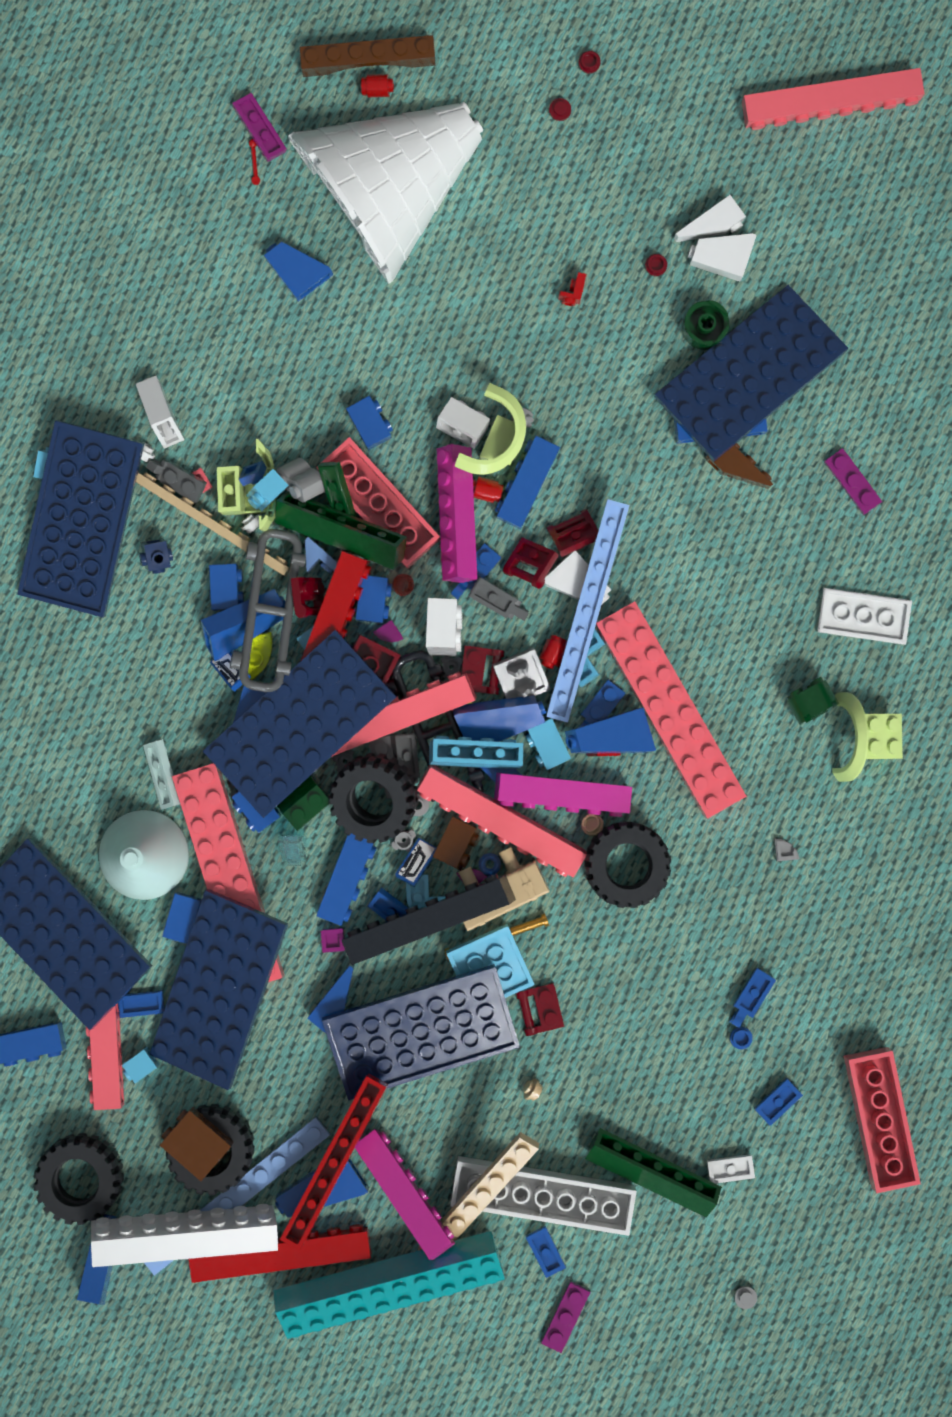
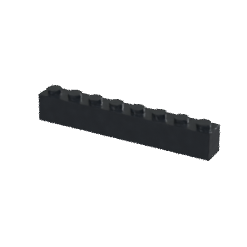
(429, 919)

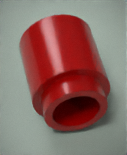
(377, 85)
(487, 489)
(553, 652)

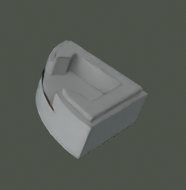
(785, 851)

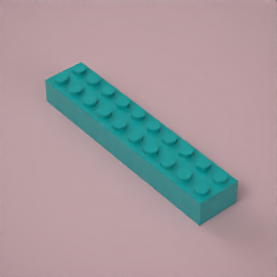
(387, 1285)

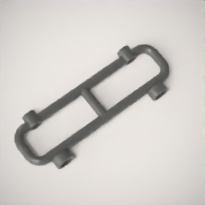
(241, 660)

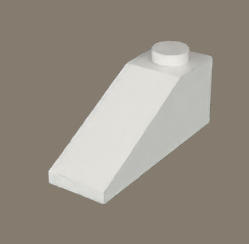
(717, 221)

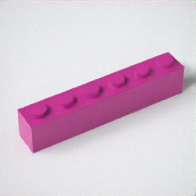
(456, 516)
(562, 793)
(404, 1194)

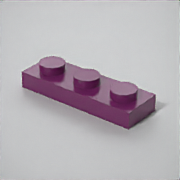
(259, 127)
(853, 481)
(565, 1317)

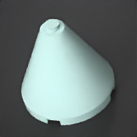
(143, 854)

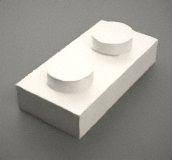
(730, 1168)

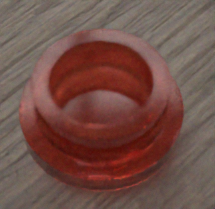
(403, 584)

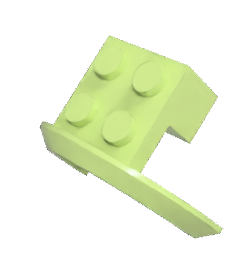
(503, 440)
(232, 495)
(875, 737)

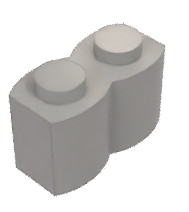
(302, 479)

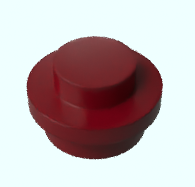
(589, 62)
(560, 109)
(656, 265)

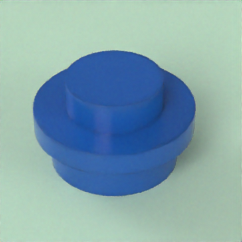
(741, 1038)

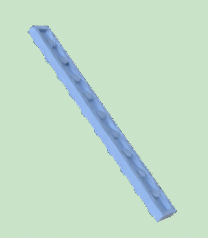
(587, 610)
(263, 1173)

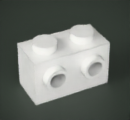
(463, 422)

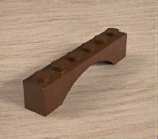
(331, 58)

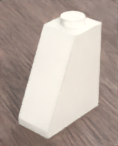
(723, 255)
(159, 412)
(570, 577)

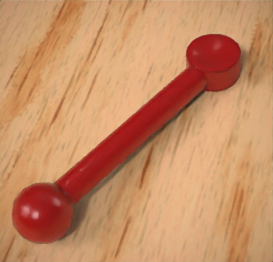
(255, 179)

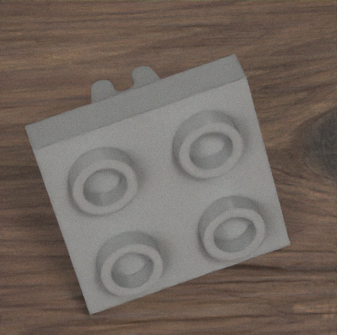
(521, 675)

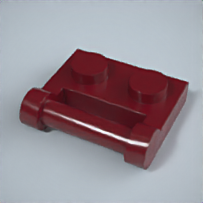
(573, 533)
(533, 556)
(307, 590)
(474, 666)
(547, 1008)

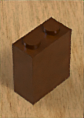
(195, 1143)

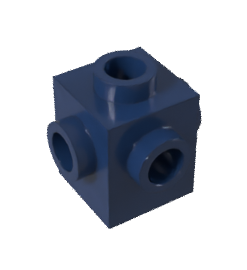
(150, 550)

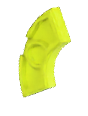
(260, 654)

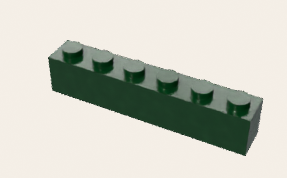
(341, 530)
(653, 1172)

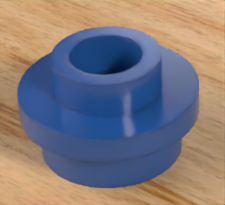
(489, 871)

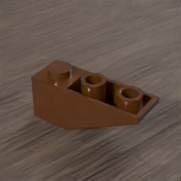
(740, 467)

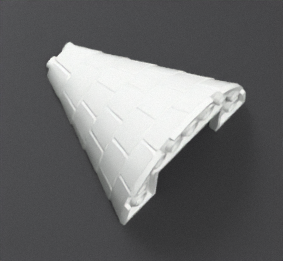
(391, 173)

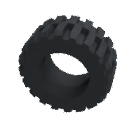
(354, 817)
(649, 886)
(240, 1159)
(57, 1199)

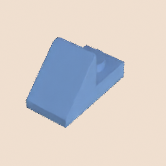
(315, 554)

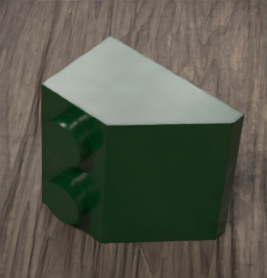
(304, 803)

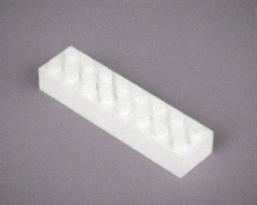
(443, 627)
(554, 1197)
(183, 1235)

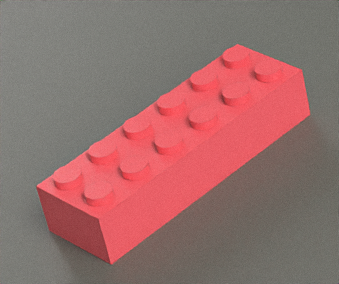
(381, 503)
(882, 1120)

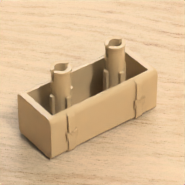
(525, 880)

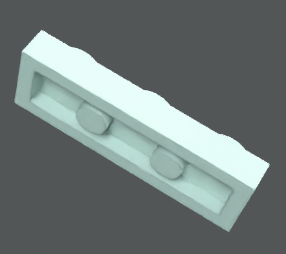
(161, 774)

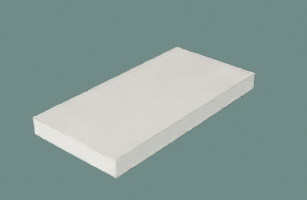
(864, 616)

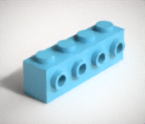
(476, 753)

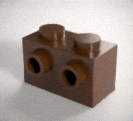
(457, 843)

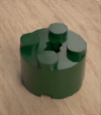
(697, 315)
(811, 702)

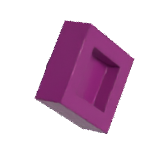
(332, 939)

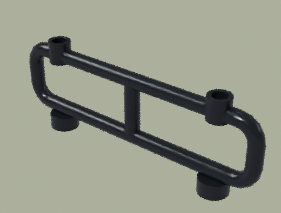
(398, 687)

